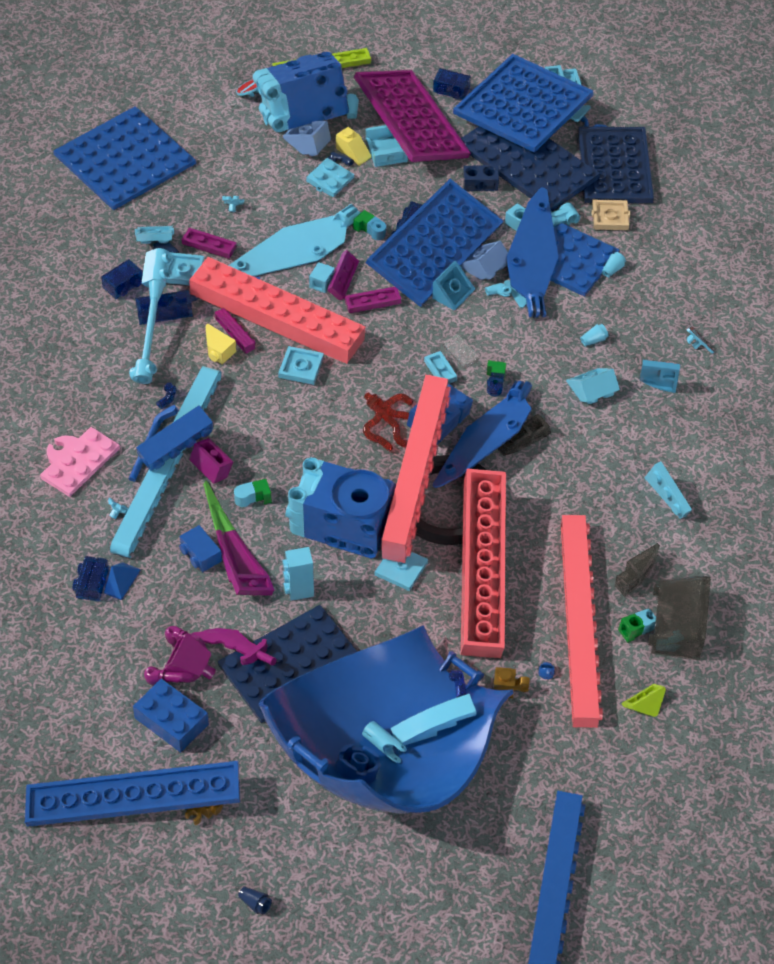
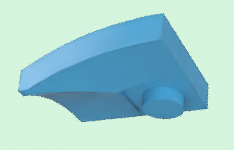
(660, 375)

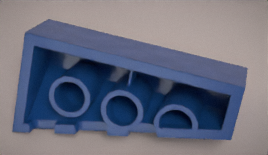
(175, 438)

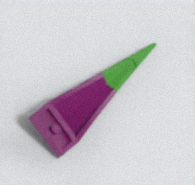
(241, 566)

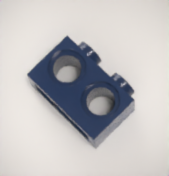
(481, 178)

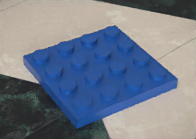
(579, 259)

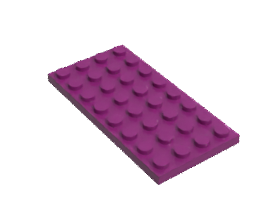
(411, 115)

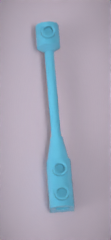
(154, 277)

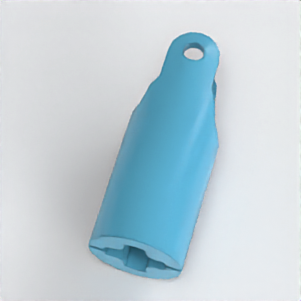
(383, 740)

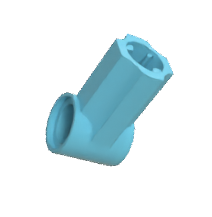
(565, 214)

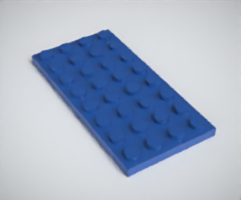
(436, 235)

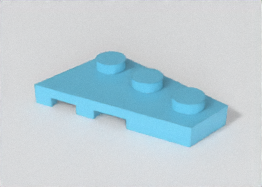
(665, 486)

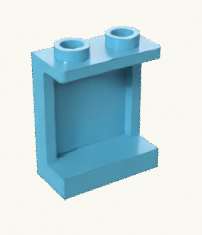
(384, 146)

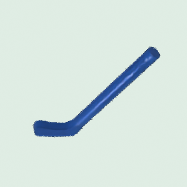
(171, 411)

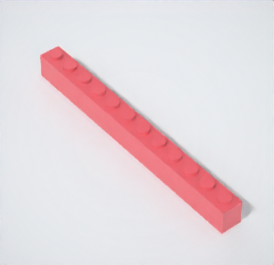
(580, 622)

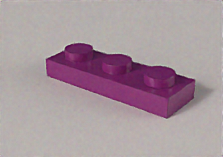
(209, 243)
(343, 275)
(372, 299)

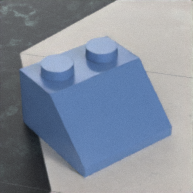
(309, 138)
(486, 260)

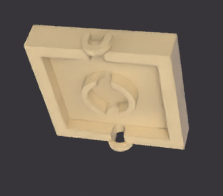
(610, 215)

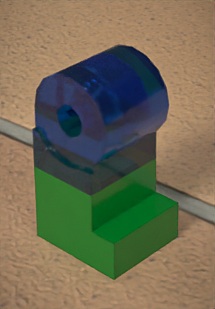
(496, 381)

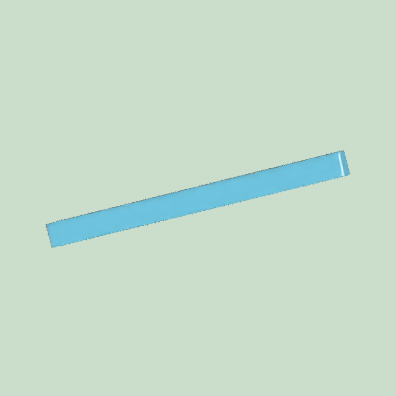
(156, 480)

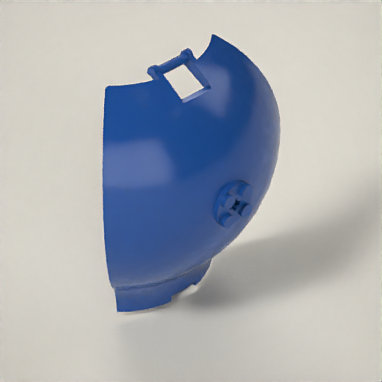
(326, 710)

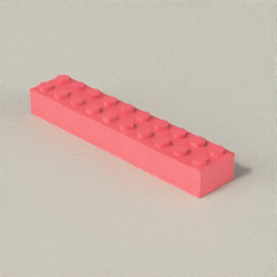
(277, 310)
(415, 469)
(483, 564)

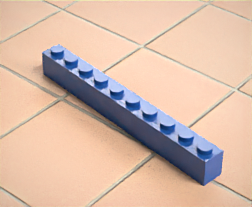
(555, 881)

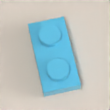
(440, 367)

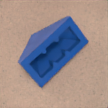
(120, 580)

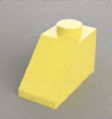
(352, 145)
(219, 345)

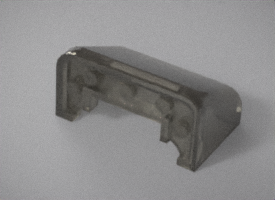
(681, 617)

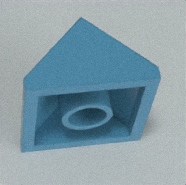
(452, 287)

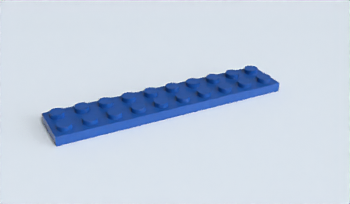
(132, 793)

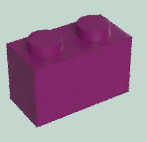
(211, 460)

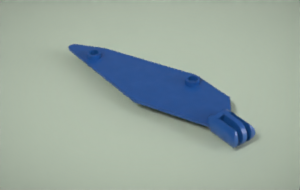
(533, 253)
(487, 433)

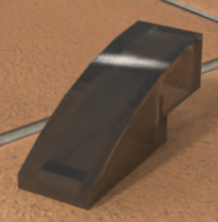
(531, 432)
(637, 570)

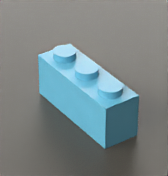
(298, 574)

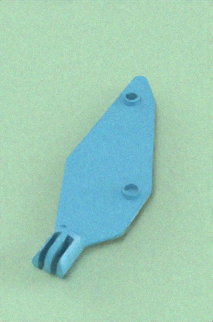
(298, 244)

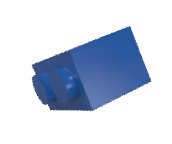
(200, 549)

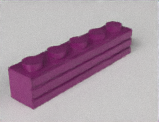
(235, 330)

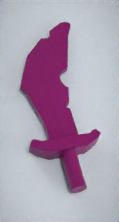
(235, 640)

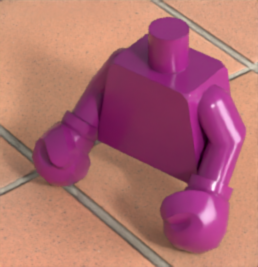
(186, 661)

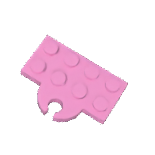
(77, 459)

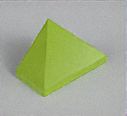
(647, 701)

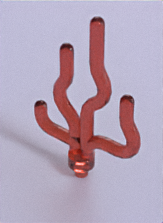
(383, 410)

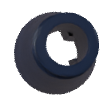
(256, 900)

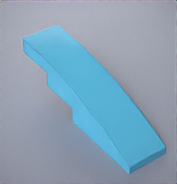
(434, 719)

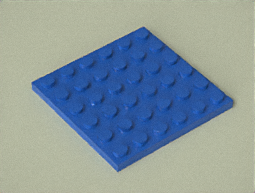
(523, 102)
(124, 157)

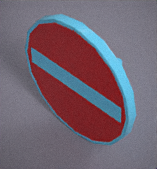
(247, 88)

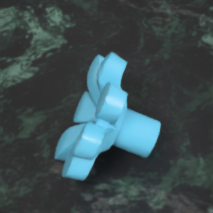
(232, 202)
(117, 508)

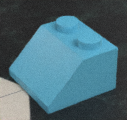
(594, 384)

